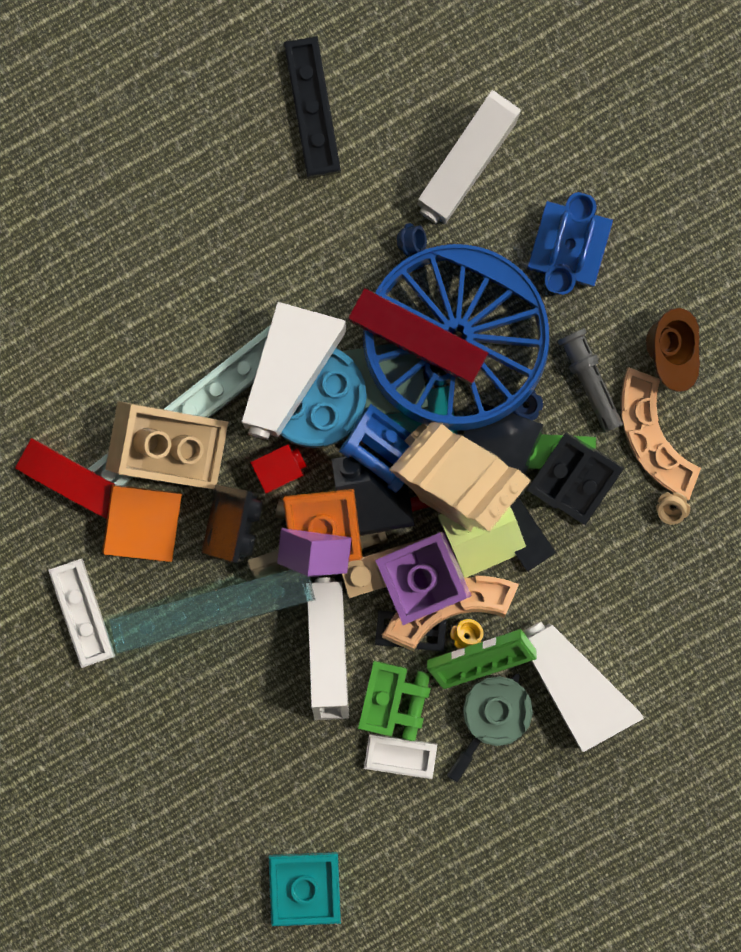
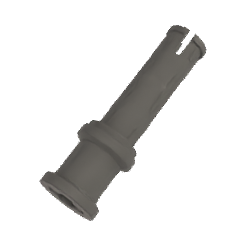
(584, 364)

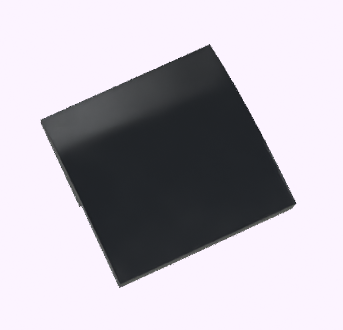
(508, 439)
(575, 478)

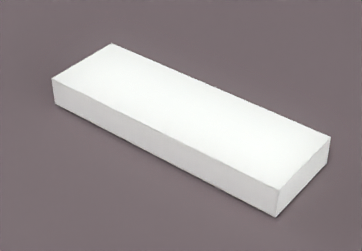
(81, 613)

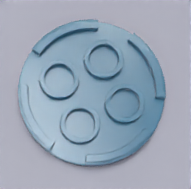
(330, 405)

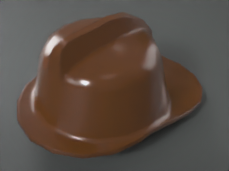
(675, 349)

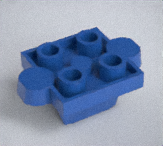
(567, 247)

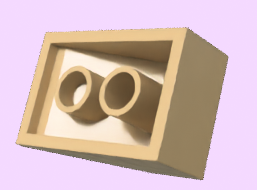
(166, 445)

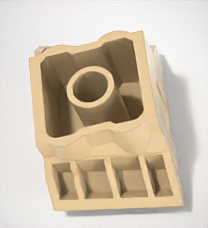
(459, 478)

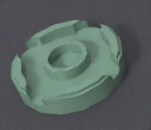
(497, 710)

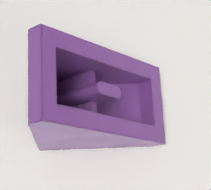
(314, 552)

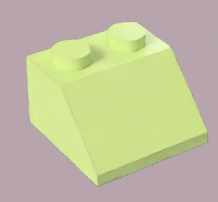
(483, 548)

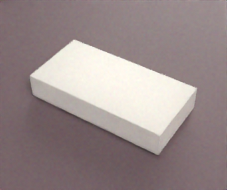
(400, 756)

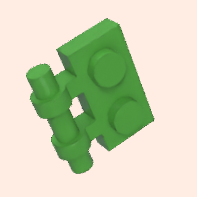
(384, 697)

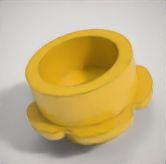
(469, 627)

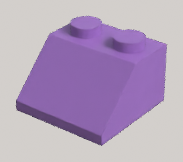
(423, 578)

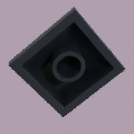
(376, 504)

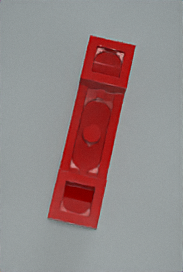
(66, 477)

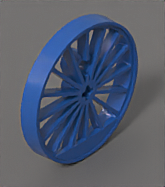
(493, 268)

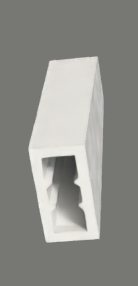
(468, 158)
(289, 365)
(328, 651)
(580, 692)

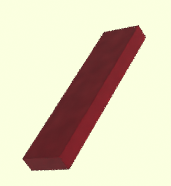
(418, 336)

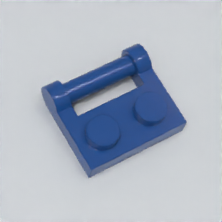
(383, 437)

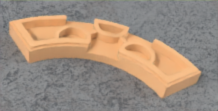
(647, 439)
(488, 596)

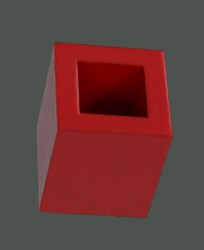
(279, 468)

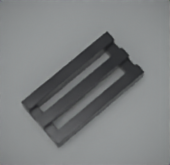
(439, 646)

